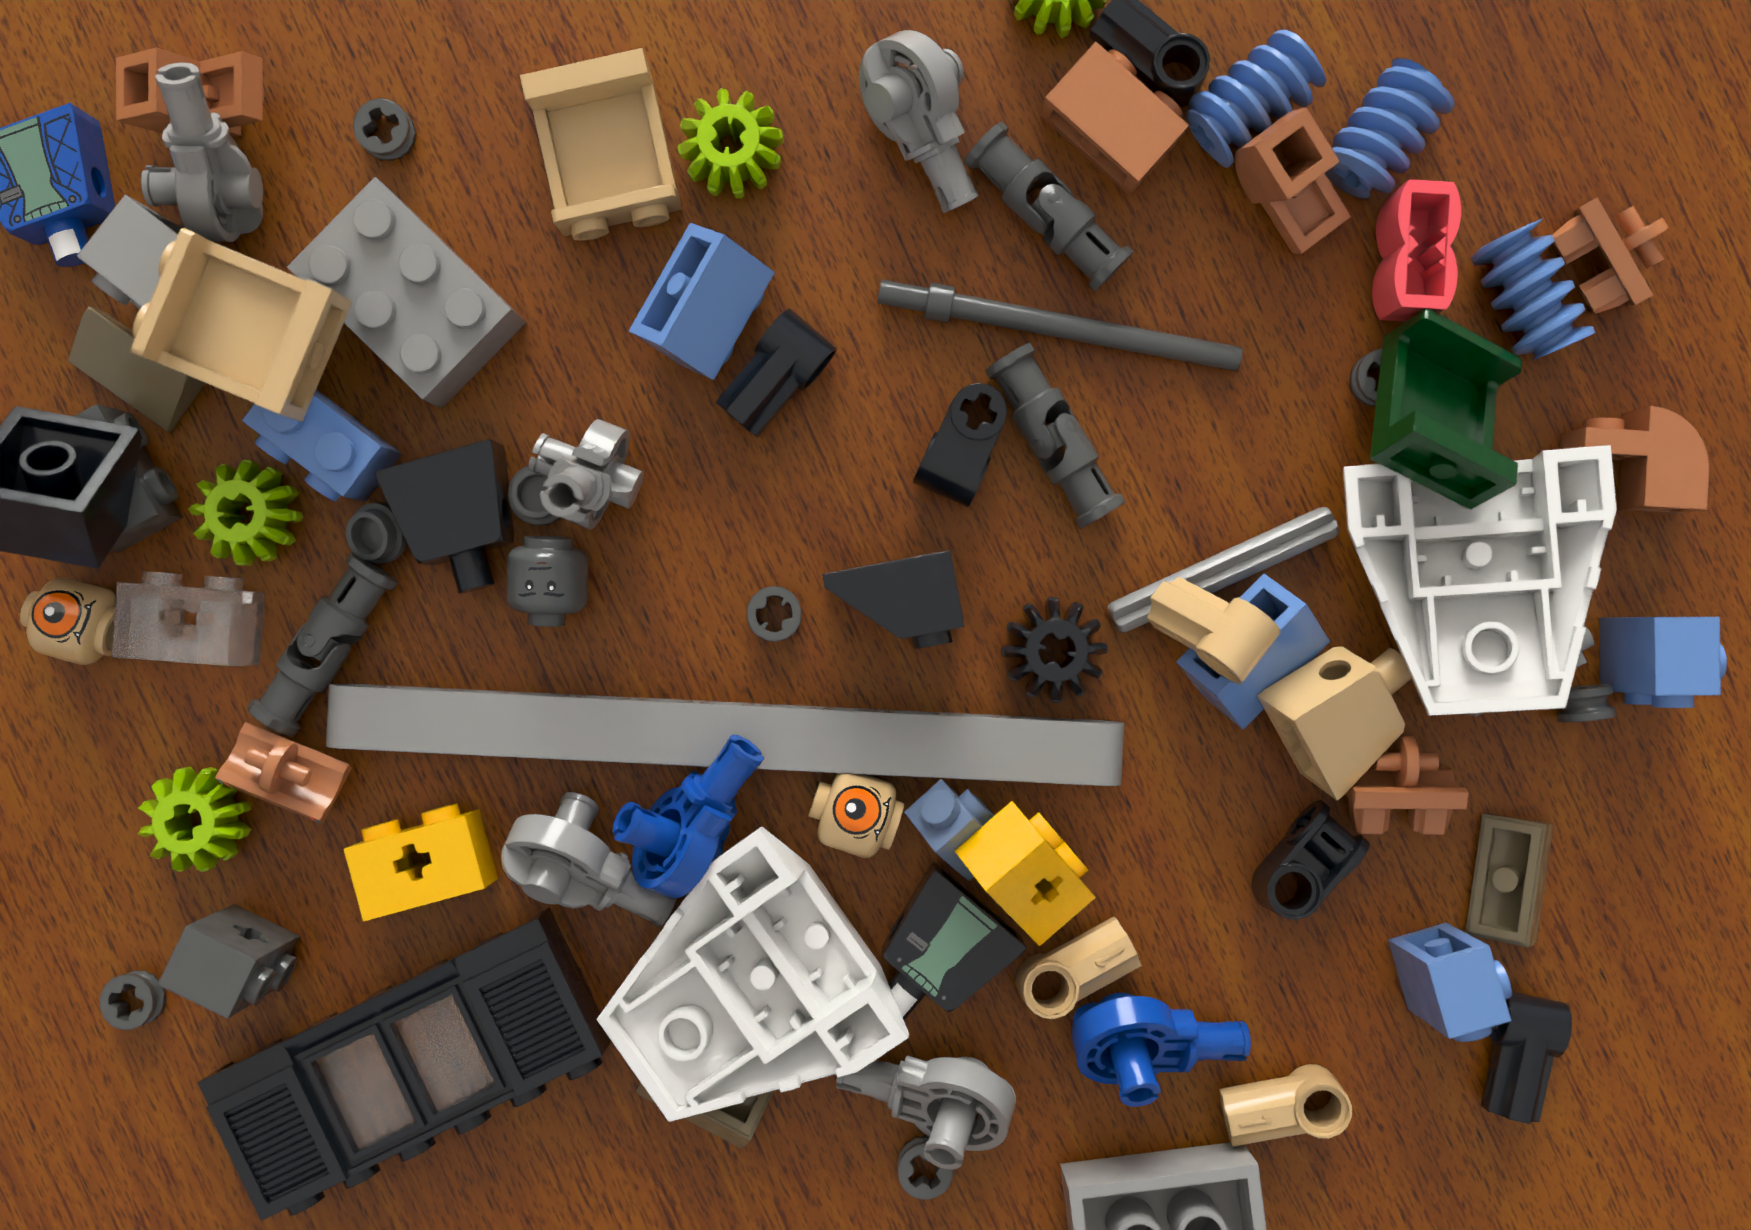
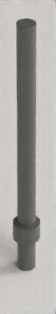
(941, 302)

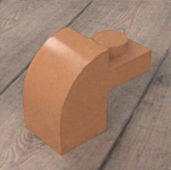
(229, 82)
(1287, 176)
(1659, 459)

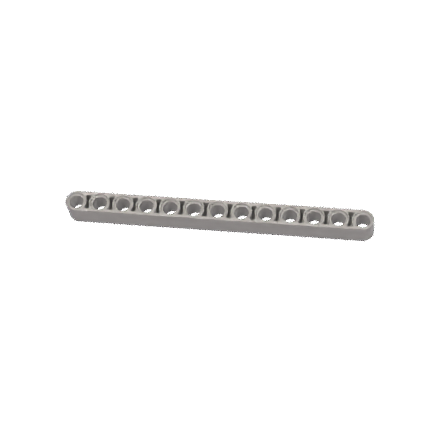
(698, 730)

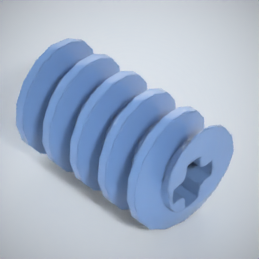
(1252, 92)
(1386, 126)
(1531, 292)

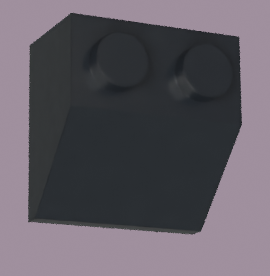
(64, 485)
(905, 596)

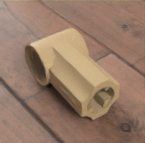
(1221, 633)
(1083, 965)
(1277, 1110)

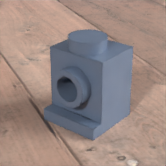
(948, 821)

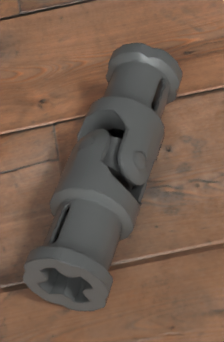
(1062, 220)
(1038, 403)
(328, 637)

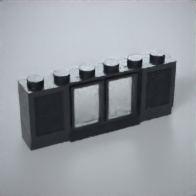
(406, 1067)

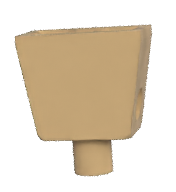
(1338, 715)

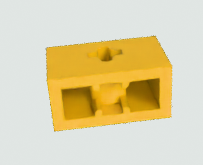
(1027, 871)
(389, 881)

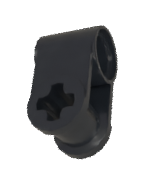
(959, 454)
(1311, 860)

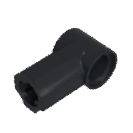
(1150, 46)
(786, 360)
(1524, 1056)

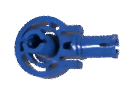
(687, 823)
(1147, 1040)

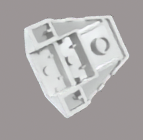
(1490, 594)
(751, 988)

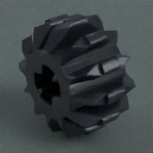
(1057, 629)

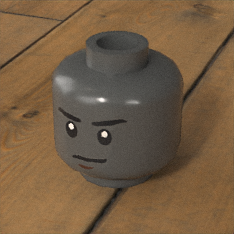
(547, 579)

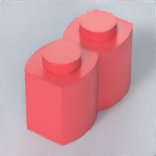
(1415, 242)

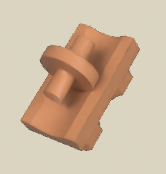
(1622, 279)
(284, 773)
(1408, 782)

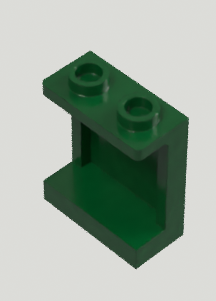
(1440, 409)

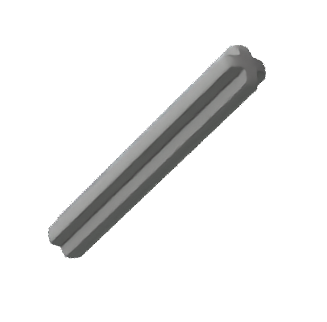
(1233, 564)

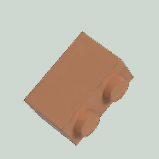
(1114, 117)

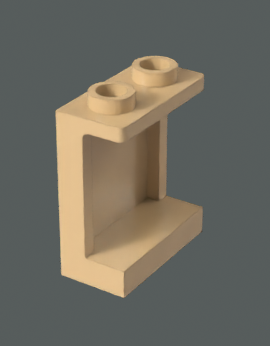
(603, 144)
(240, 324)

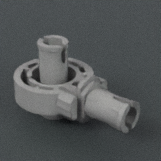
(919, 108)
(211, 176)
(586, 476)
(571, 867)
(942, 1102)

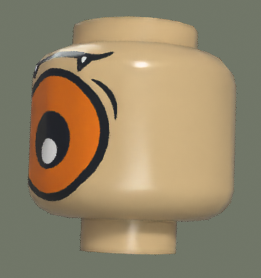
(70, 620)
(856, 813)

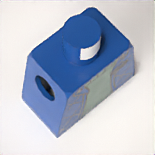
(54, 180)

